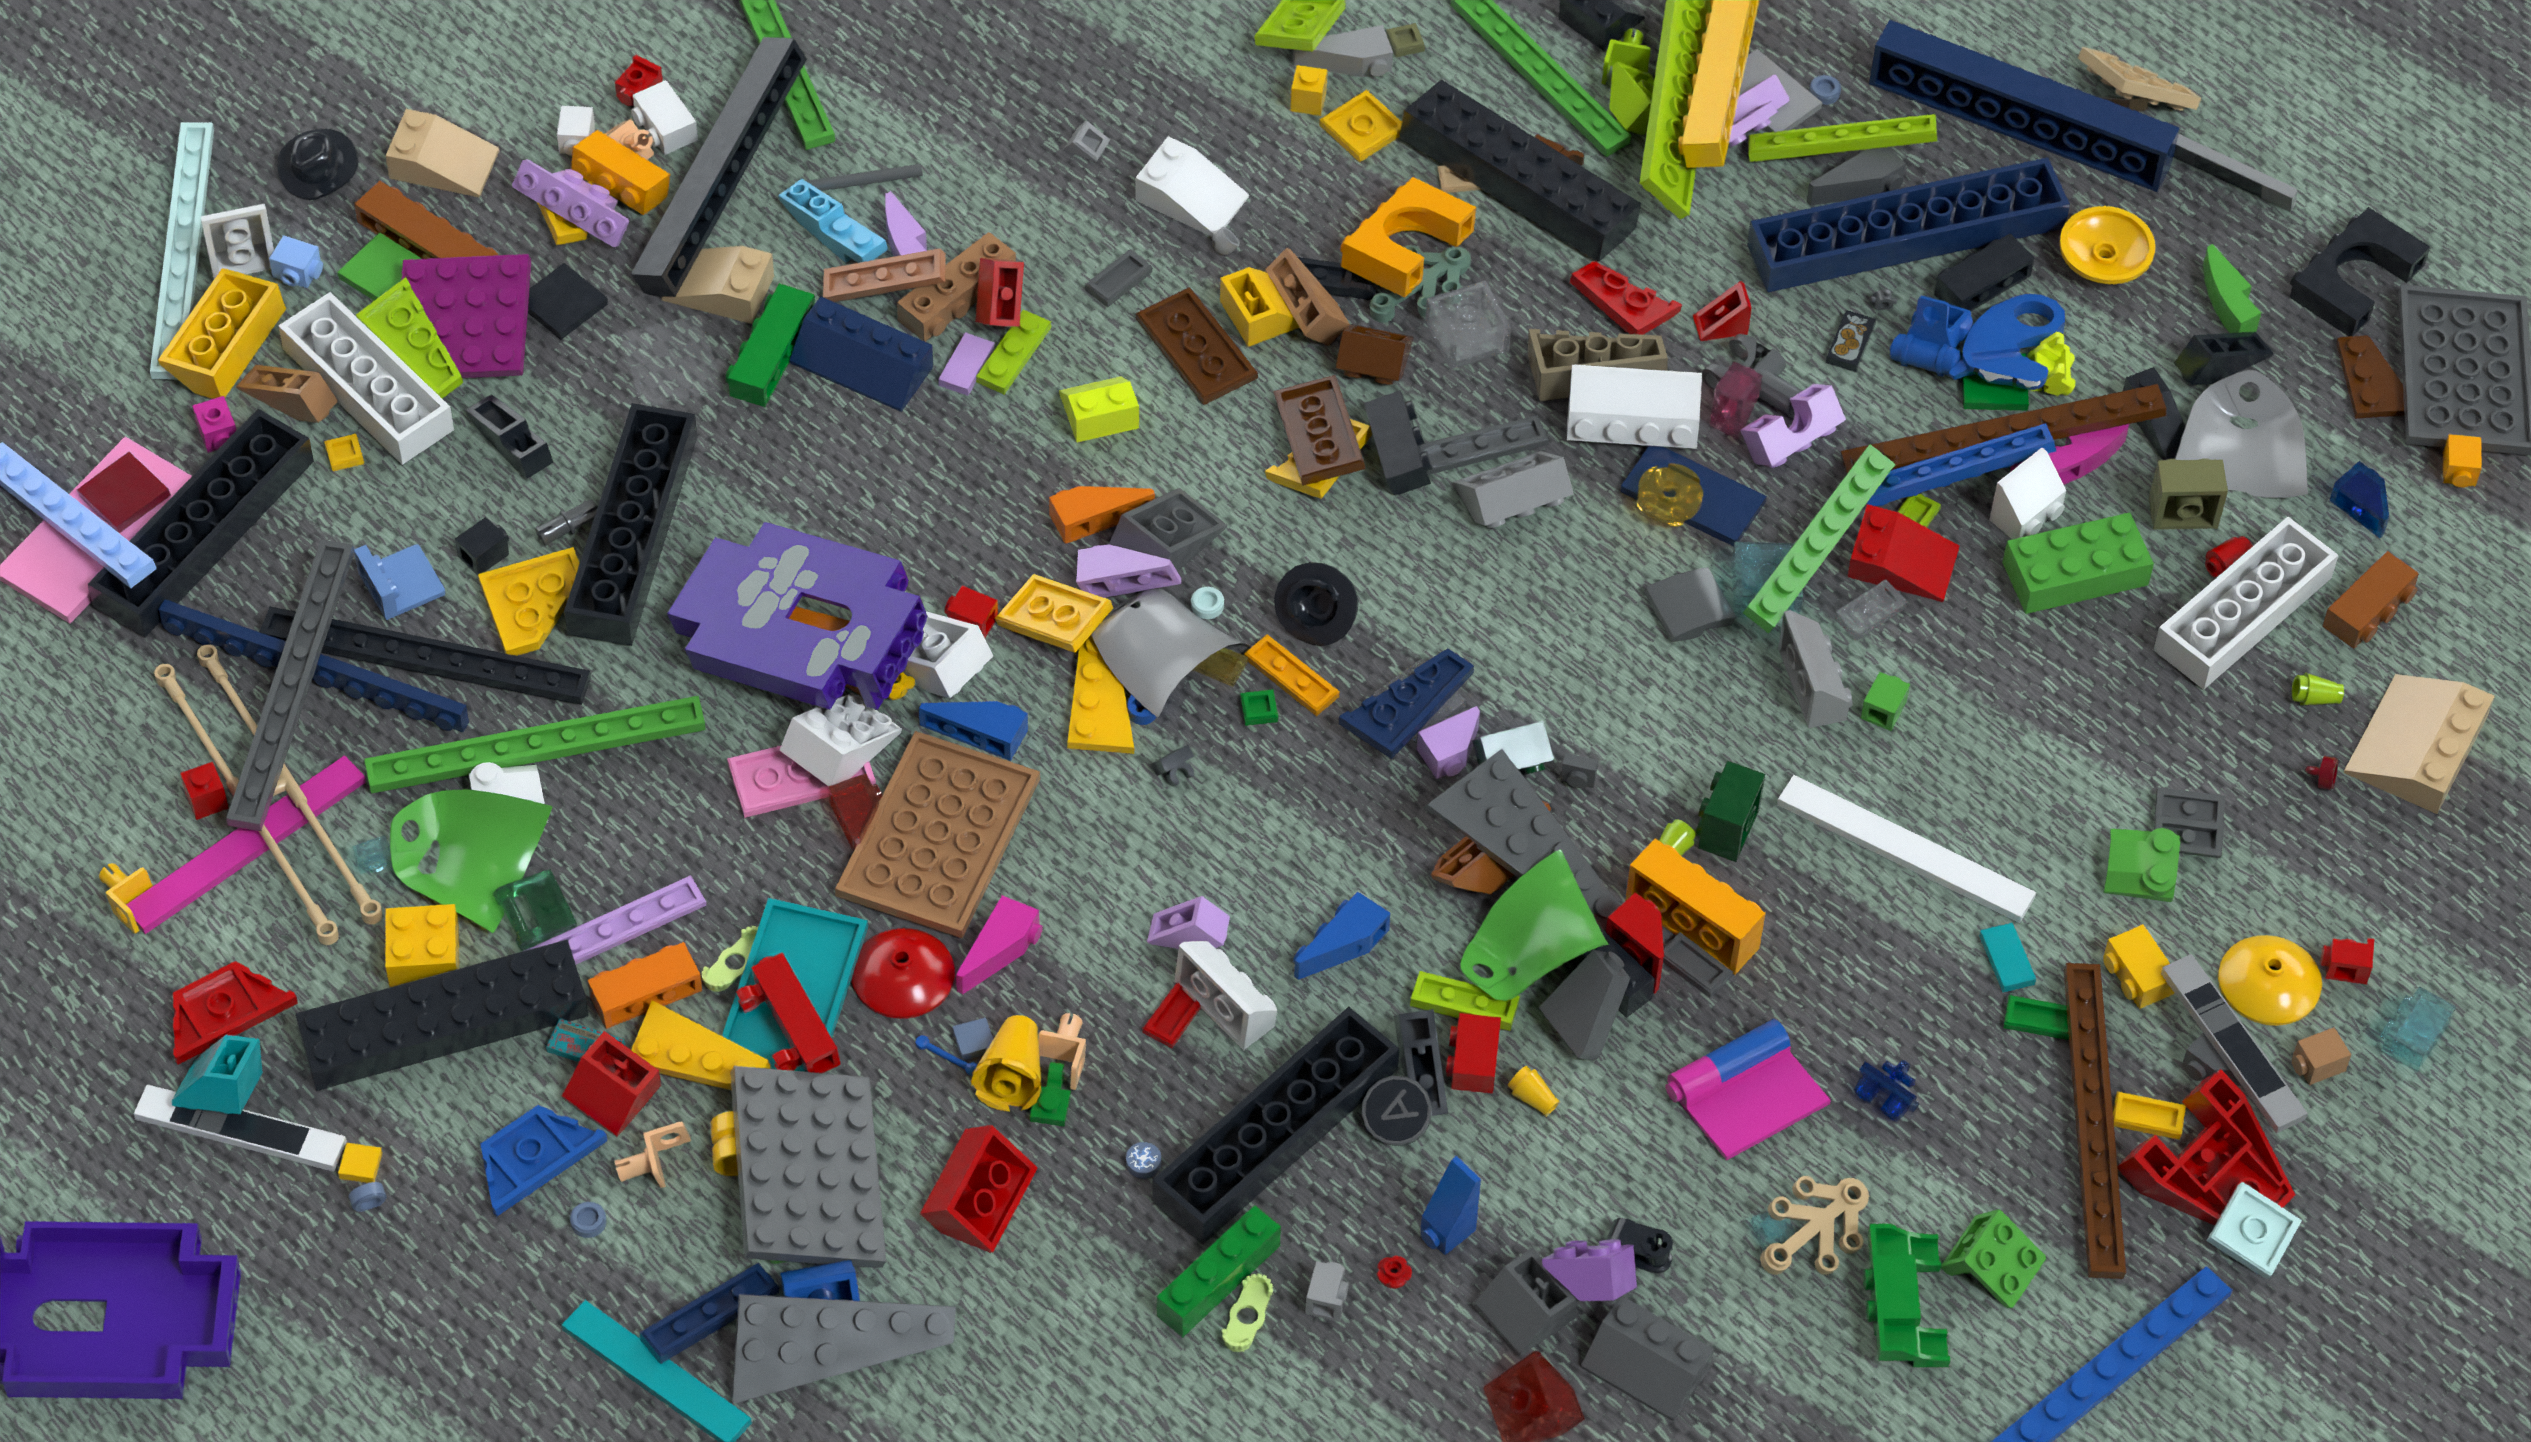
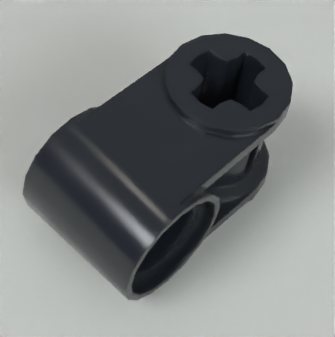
(1645, 1243)

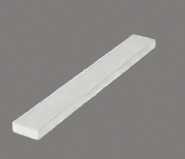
(1906, 848)

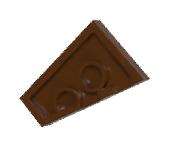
(2369, 379)

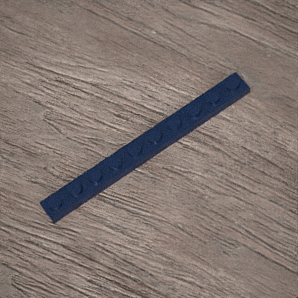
(328, 672)

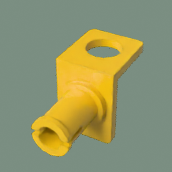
(124, 890)

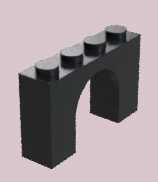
(2367, 239)

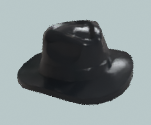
(317, 163)
(1316, 603)

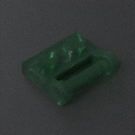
(545, 904)

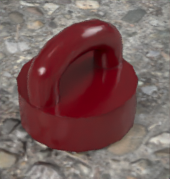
(2327, 772)

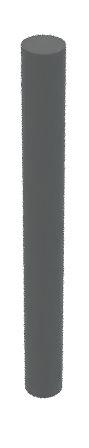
(867, 177)

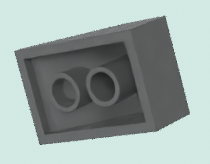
(1168, 528)

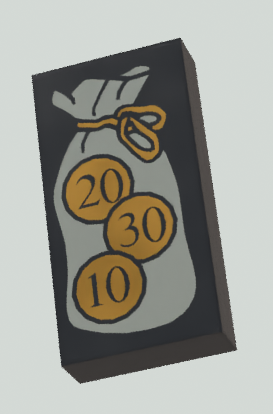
(1851, 341)

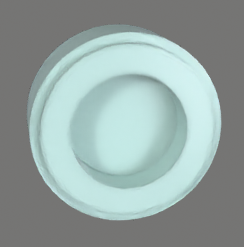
(1207, 602)

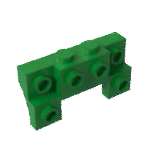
(1894, 1292)

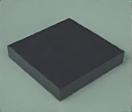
(564, 301)

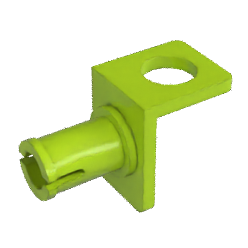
(1627, 52)

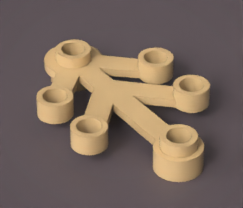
(1820, 1221)

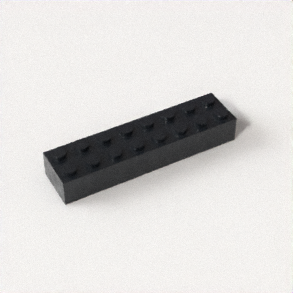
(1520, 170)
(206, 519)
(631, 524)
(441, 1014)
(1274, 1125)

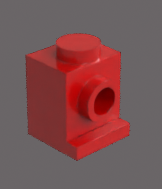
(636, 78)
(2348, 960)

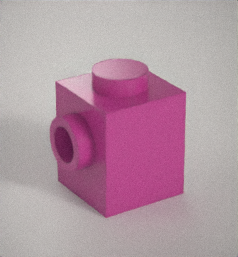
(214, 422)

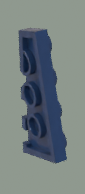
(1407, 705)

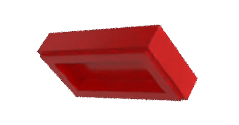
(1172, 1017)

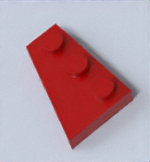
(1626, 304)

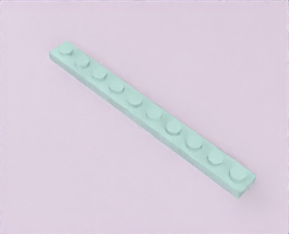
(183, 237)

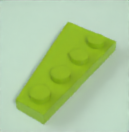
(406, 330)

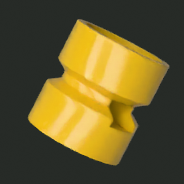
(724, 1144)

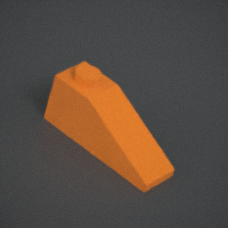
(1093, 509)

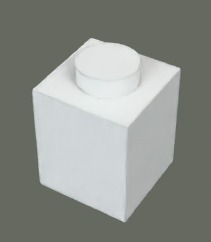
(574, 126)

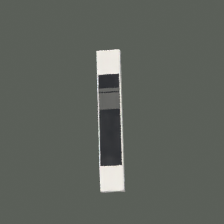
(244, 1130)

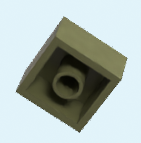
(2188, 494)

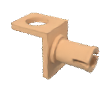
(632, 138)
(1065, 1045)
(649, 1160)

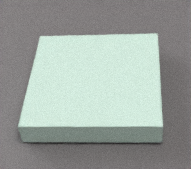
(2254, 1230)

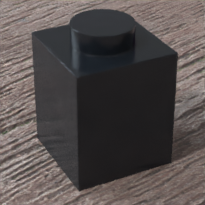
(482, 546)

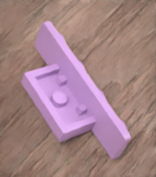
(1757, 107)
(574, 200)

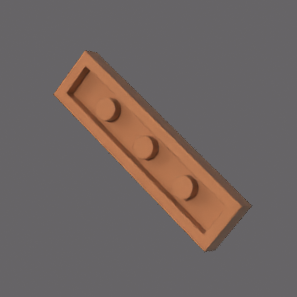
(884, 275)

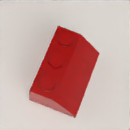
(979, 1188)

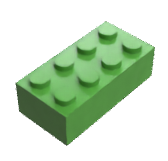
(2077, 563)

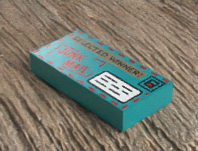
(573, 1040)

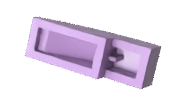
(903, 230)

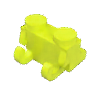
(2058, 360)

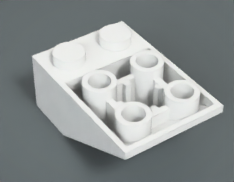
(838, 740)

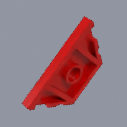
(221, 1006)

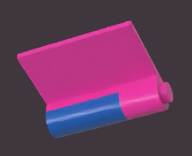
(1746, 1090)

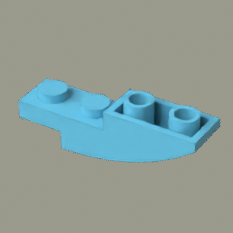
(830, 225)

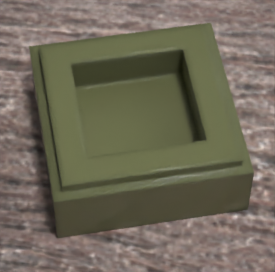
(1405, 40)

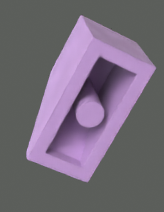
(1449, 743)
(1189, 922)

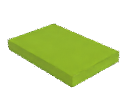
(1299, 24)

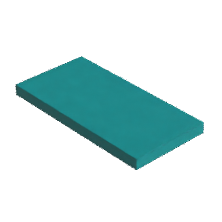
(823, 956)

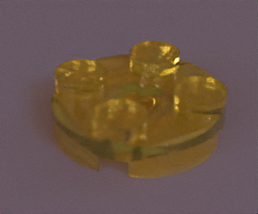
(1670, 509)

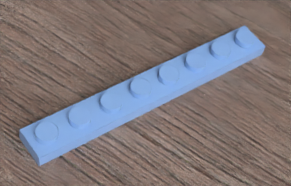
(73, 519)

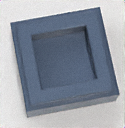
(972, 1038)

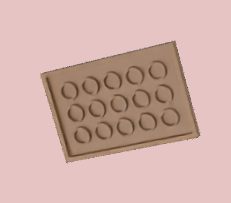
(938, 834)

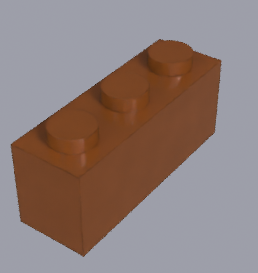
(2371, 600)

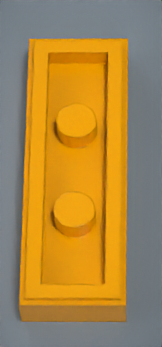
(1292, 675)

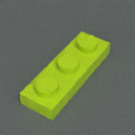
(1013, 352)
(1455, 997)

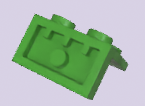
(1996, 1256)

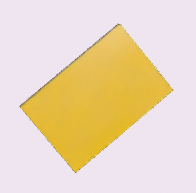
(1054, 613)

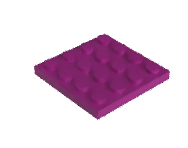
(476, 309)

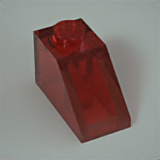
(854, 806)

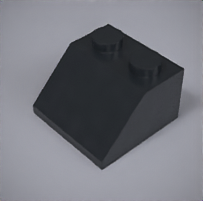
(1599, 19)

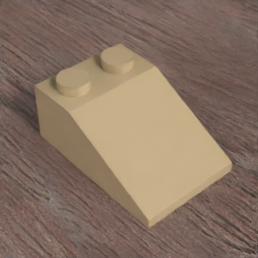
(439, 155)
(727, 282)

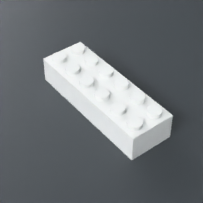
(367, 378)
(2245, 602)

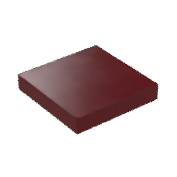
(123, 492)

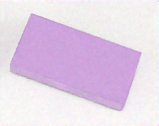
(966, 363)

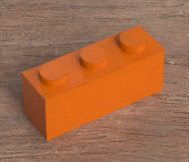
(632, 987)

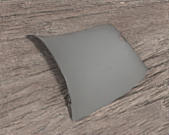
(2258, 460)
(1155, 645)

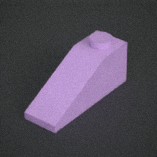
(1120, 571)

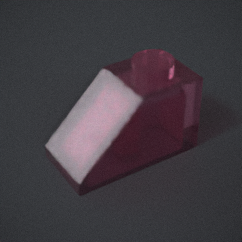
(1735, 399)

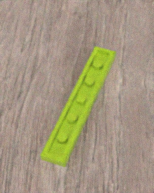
(1842, 138)

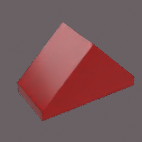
(1725, 315)

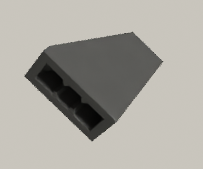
(1588, 1003)

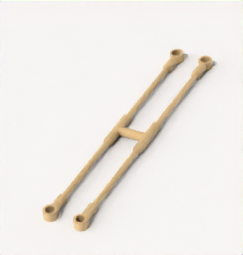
(285, 783)

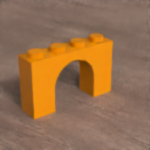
(1411, 208)

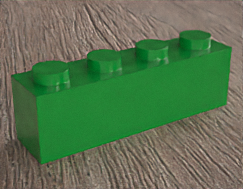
(770, 345)
(1218, 1271)

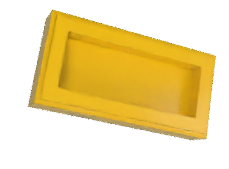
(2148, 1115)

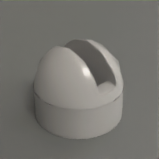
(1225, 241)

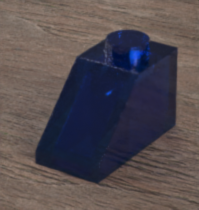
(2363, 497)

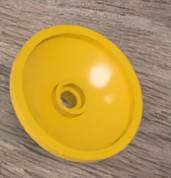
(2109, 234)
(2265, 993)

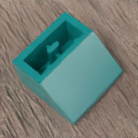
(222, 1076)

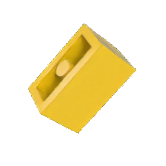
(2138, 966)

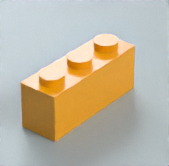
(621, 172)

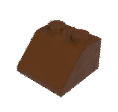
(1373, 353)

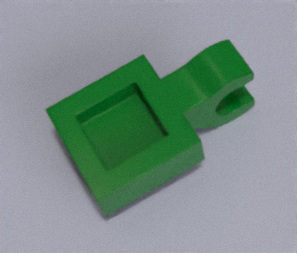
(1053, 1100)

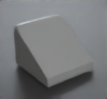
(1087, 142)

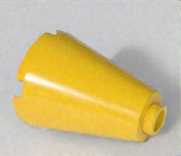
(1010, 1067)

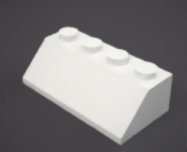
(1634, 406)

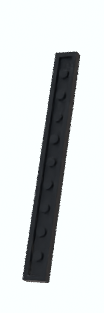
(442, 658)

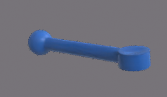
(922, 1043)

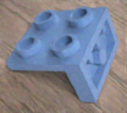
(398, 580)

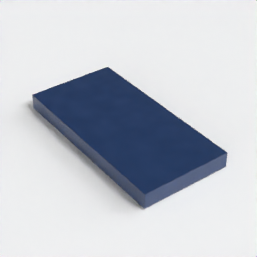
(1726, 504)

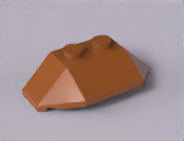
(1470, 868)

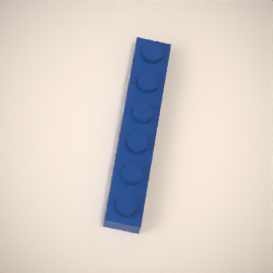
(1962, 464)

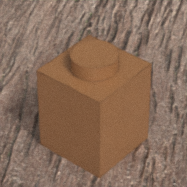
(2321, 1056)

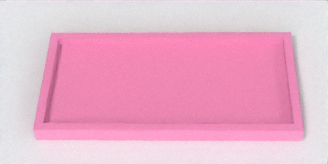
(57, 571)

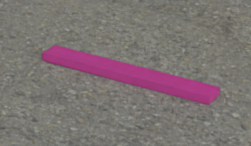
(242, 846)

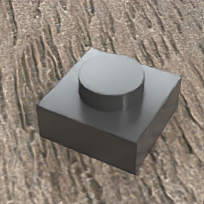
(1579, 771)

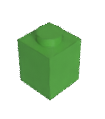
(1885, 701)

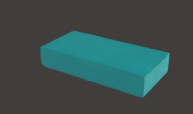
(2007, 957)

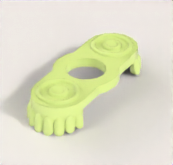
(719, 975)
(1254, 1295)

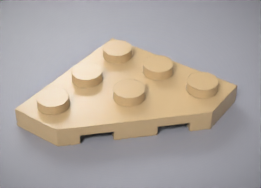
(2137, 81)

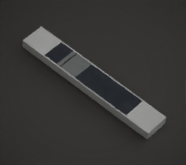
(2235, 173)
(2234, 1043)

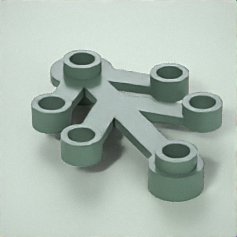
(1451, 261)

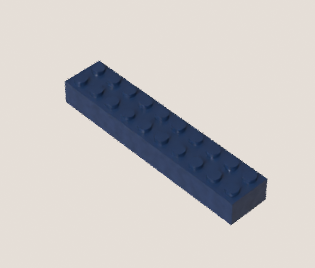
(2023, 105)
(1907, 224)

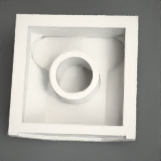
(511, 781)

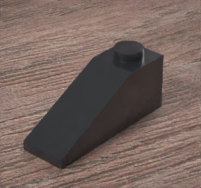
(2217, 356)
(2162, 432)
(1421, 1055)

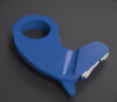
(1997, 337)

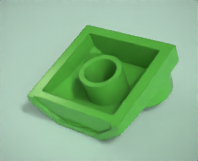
(2143, 864)

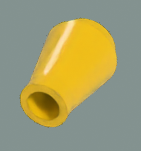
(1532, 1089)

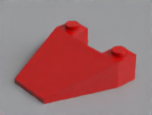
(2215, 1161)

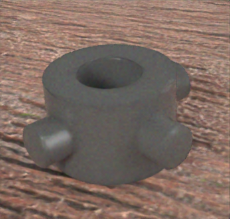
(1883, 299)

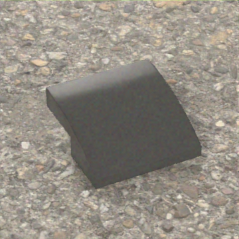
(1689, 604)
(2194, 817)

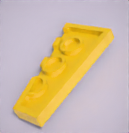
(690, 1050)

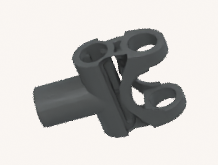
(1773, 388)

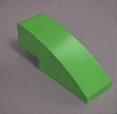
(2229, 293)

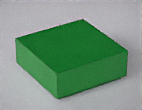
(1259, 707)

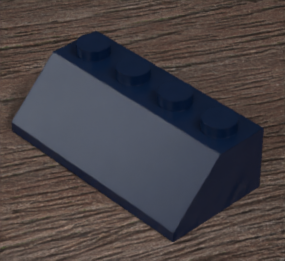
(862, 354)

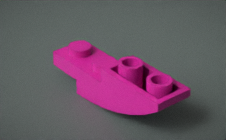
(2085, 452)

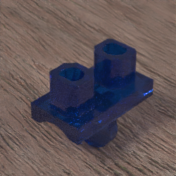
(1899, 1099)

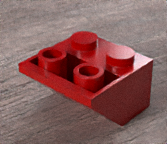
(611, 1084)

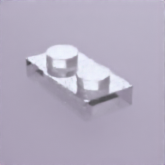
(1870, 610)

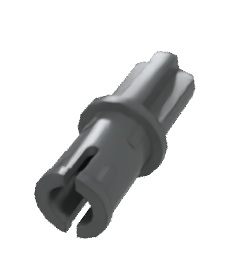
(567, 522)

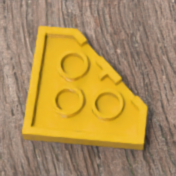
(529, 598)

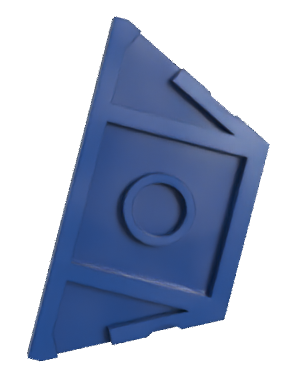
(533, 1153)

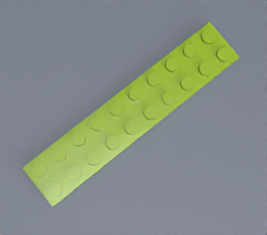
(1663, 167)

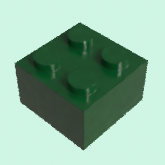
(1730, 810)

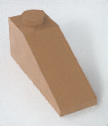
(1307, 299)
(290, 391)

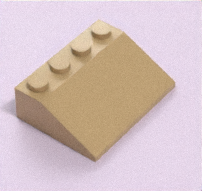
(2420, 738)

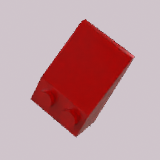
(1903, 554)

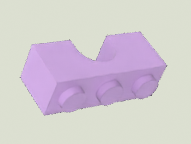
(1814, 417)

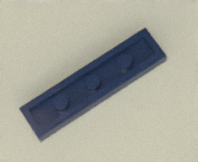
(705, 1314)

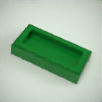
(2036, 1017)

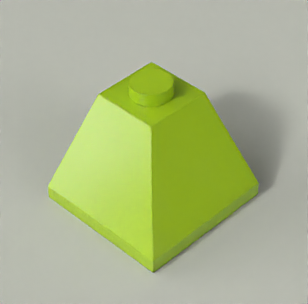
(1631, 97)

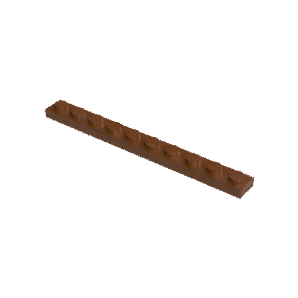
(2061, 420)
(2094, 1121)

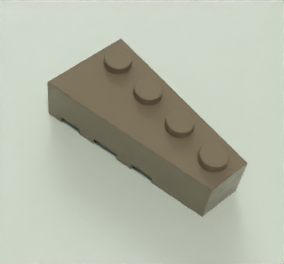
(1554, 355)

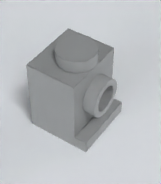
(1327, 1291)

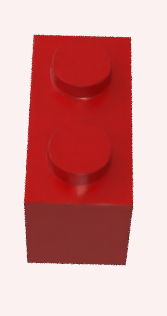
(999, 292)
(1475, 1053)

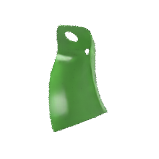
(482, 845)
(1532, 928)

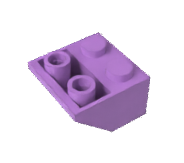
(1594, 1271)

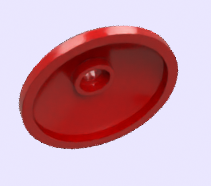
(906, 987)

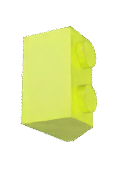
(1101, 408)

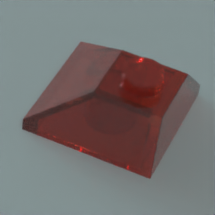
(1533, 1401)

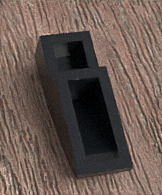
(510, 435)

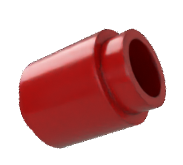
(2226, 554)

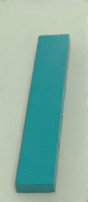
(664, 1380)

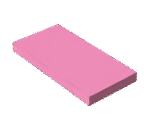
(774, 781)

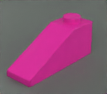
(1000, 942)

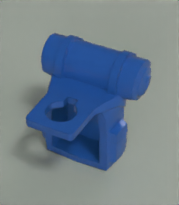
(1933, 336)

